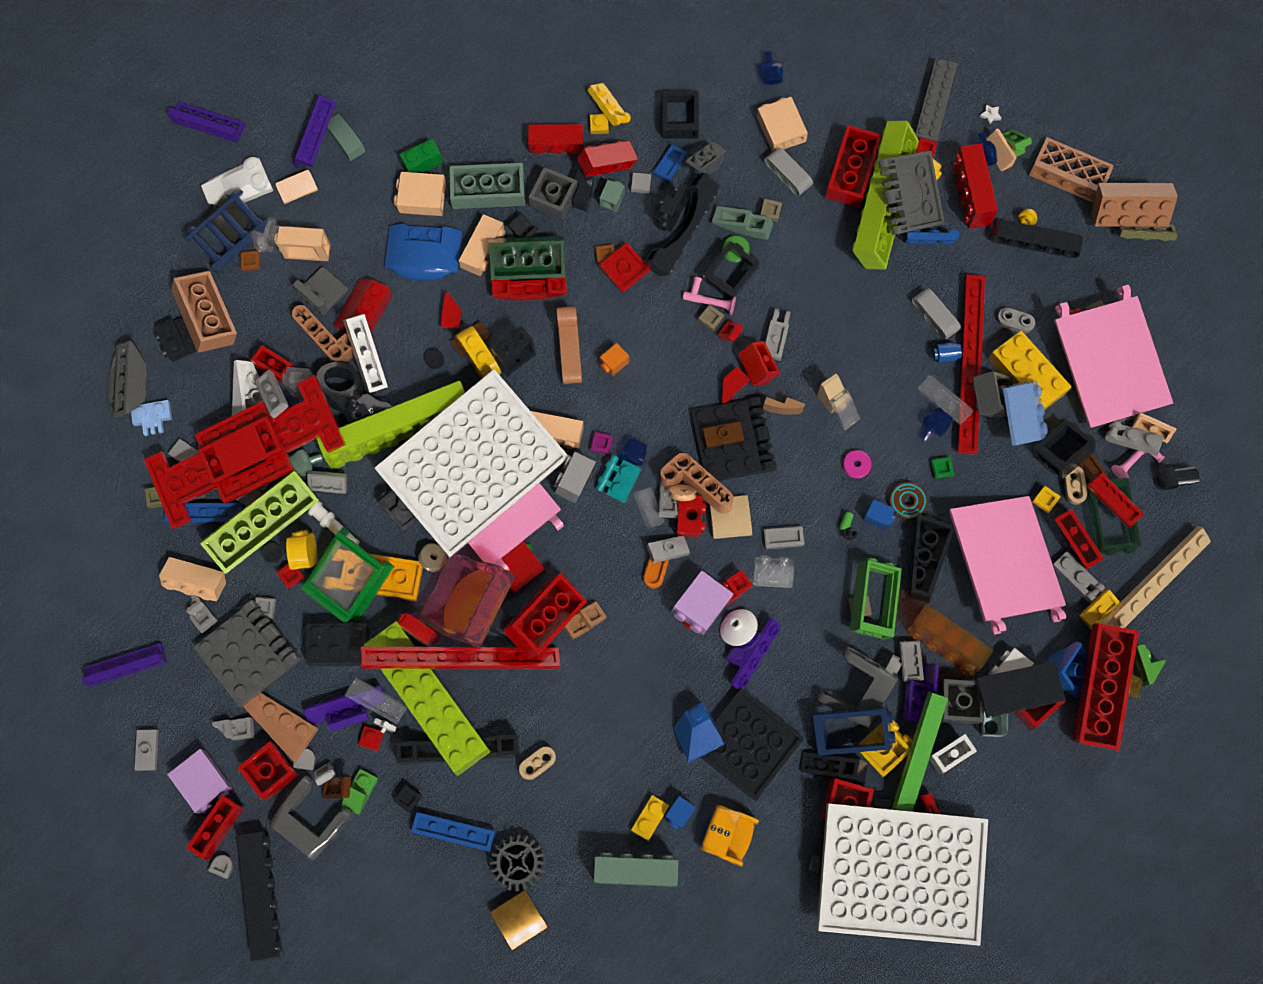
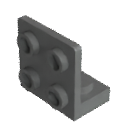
(321, 290)

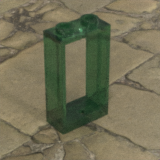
(1133, 531)

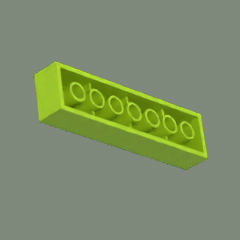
(874, 232)
(390, 425)
(432, 707)

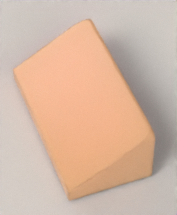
(1005, 154)
(296, 186)
(1153, 426)

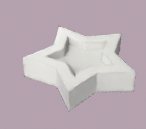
(991, 114)
(385, 725)

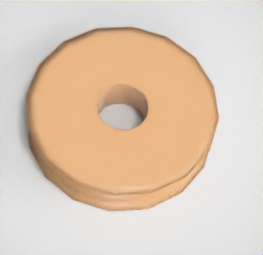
(682, 492)

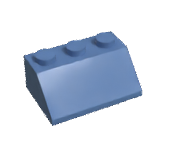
(1025, 412)

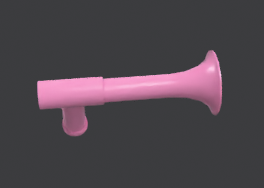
(695, 297)
(1121, 471)

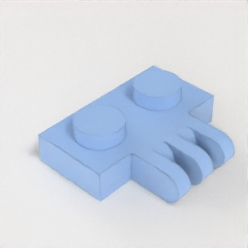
(152, 416)

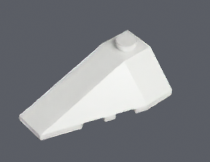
(244, 386)

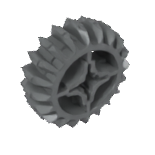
(503, 852)

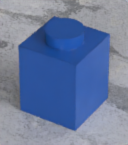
(880, 515)
(679, 813)

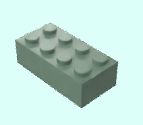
(487, 185)
(635, 871)

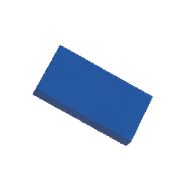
(670, 163)

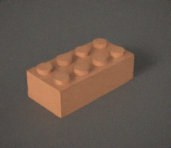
(1134, 204)
(203, 311)

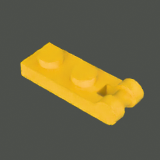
(608, 104)

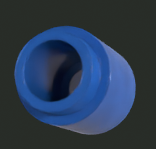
(947, 352)

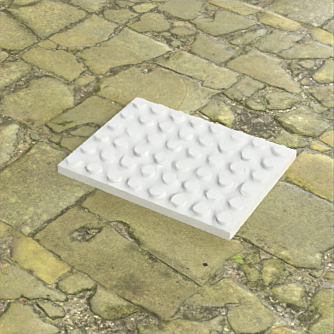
(471, 463)
(902, 874)

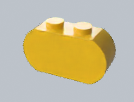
(477, 352)
(301, 550)

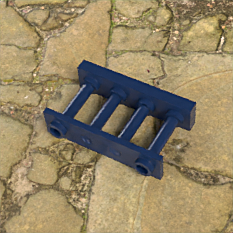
(231, 248)

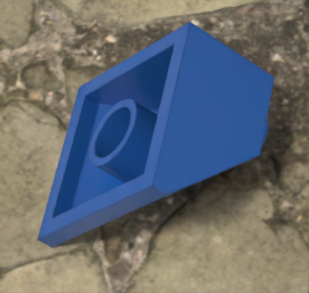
(1071, 667)
(697, 732)

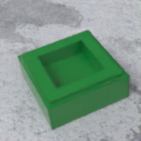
(942, 467)

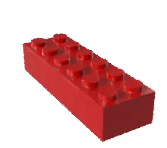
(1106, 686)

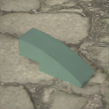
(345, 137)
(743, 222)

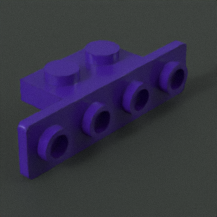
(750, 654)
(917, 692)
(338, 712)

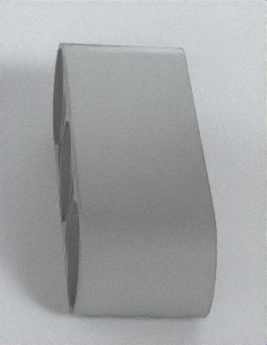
(788, 171)
(936, 314)

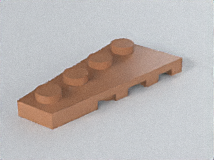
(282, 725)

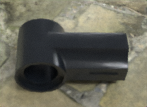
(1172, 478)

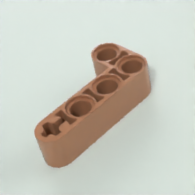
(321, 334)
(569, 345)
(720, 498)

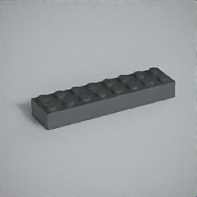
(936, 100)

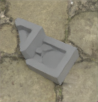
(200, 614)
(236, 729)

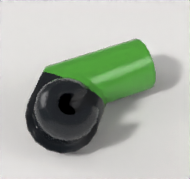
(845, 527)

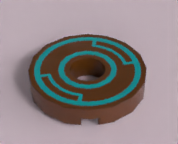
(911, 490)

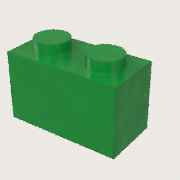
(421, 157)

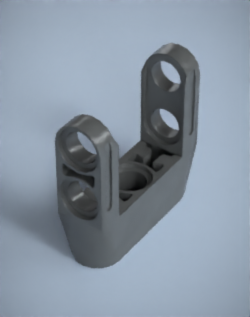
(874, 695)
(300, 834)

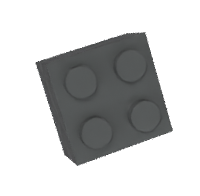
(553, 193)
(990, 394)
(963, 702)

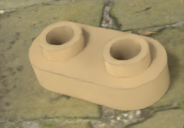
(1076, 486)
(537, 763)

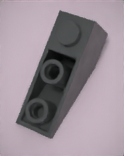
(708, 158)

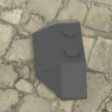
(126, 380)

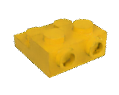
(886, 760)

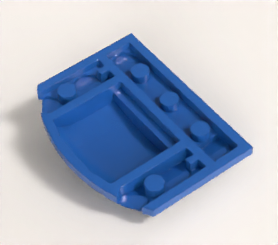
(423, 251)

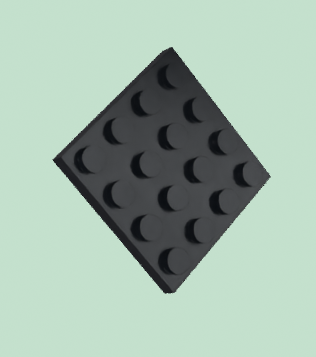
(753, 746)

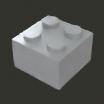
(573, 480)

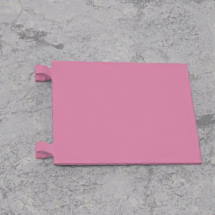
(1112, 360)
(516, 525)
(1007, 560)

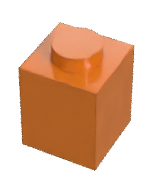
(614, 360)

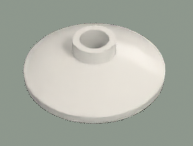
(743, 631)

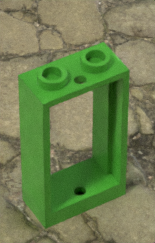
(890, 601)

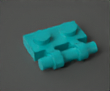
(623, 481)

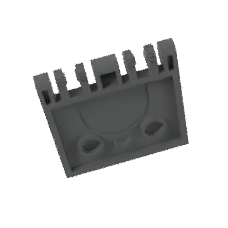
(913, 191)
(243, 656)

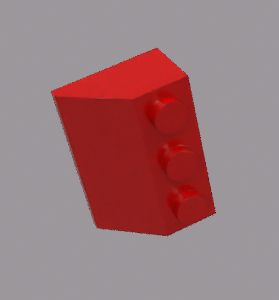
(368, 299)

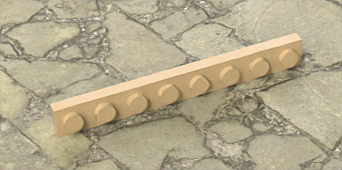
(1158, 579)

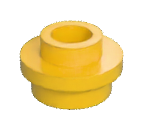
(1028, 217)

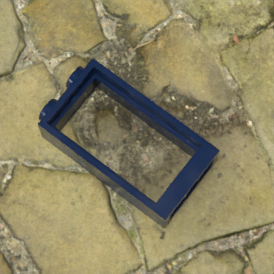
(821, 733)

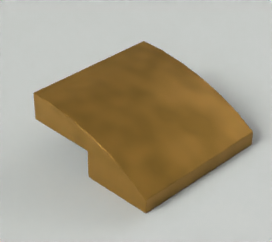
(518, 920)

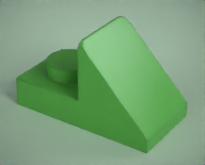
(1017, 141)
(1147, 670)
(360, 791)

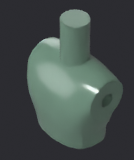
(303, 463)

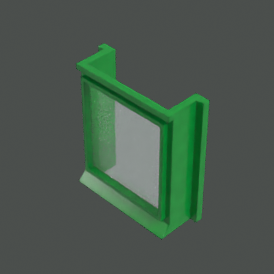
(346, 579)

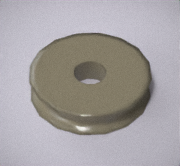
(426, 561)

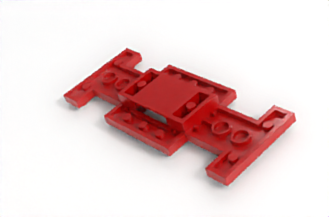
(239, 444)

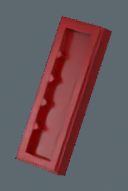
(1115, 500)

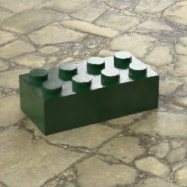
(527, 258)

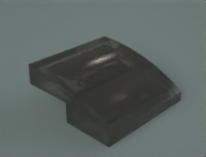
(236, 213)

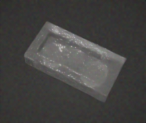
(648, 508)

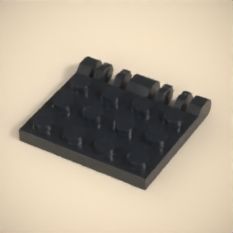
(737, 458)

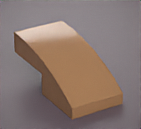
(790, 407)
(584, 621)

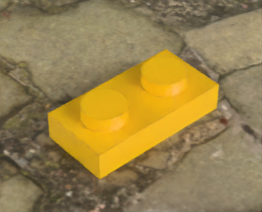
(1099, 608)
(650, 818)

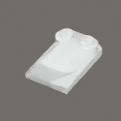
(247, 177)

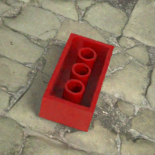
(853, 166)
(974, 186)
(544, 616)

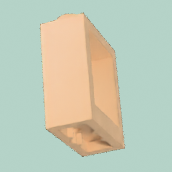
(303, 243)

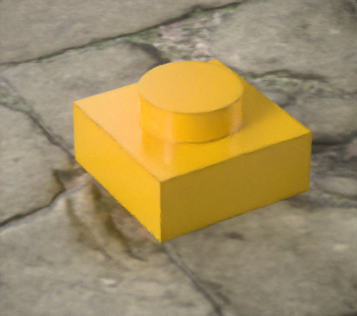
(599, 124)
(1046, 499)

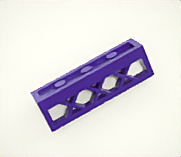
(206, 125)
(315, 132)
(124, 665)

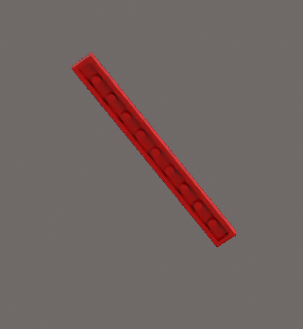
(971, 360)
(455, 658)

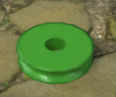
(732, 257)

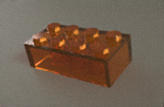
(949, 640)

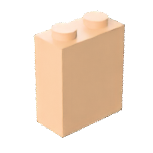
(782, 124)
(420, 193)

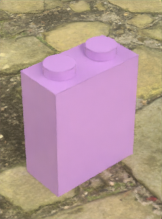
(702, 603)
(200, 782)

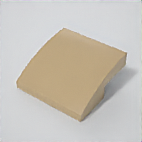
(733, 523)

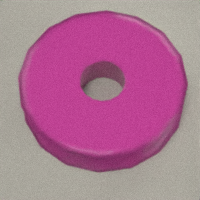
(862, 458)

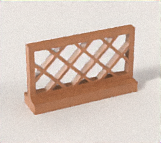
(1067, 180)

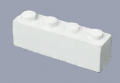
(365, 353)

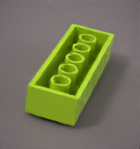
(259, 521)

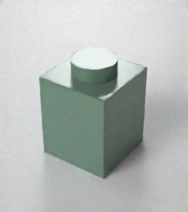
(612, 195)

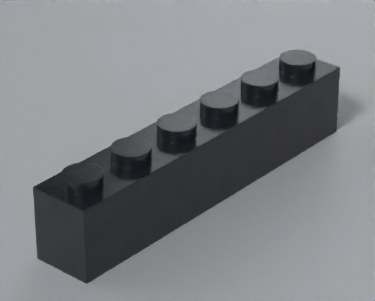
(258, 896)

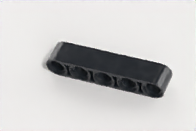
(1036, 238)

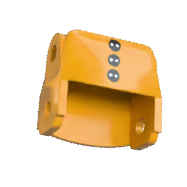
(728, 835)

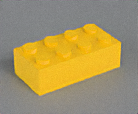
(1025, 363)

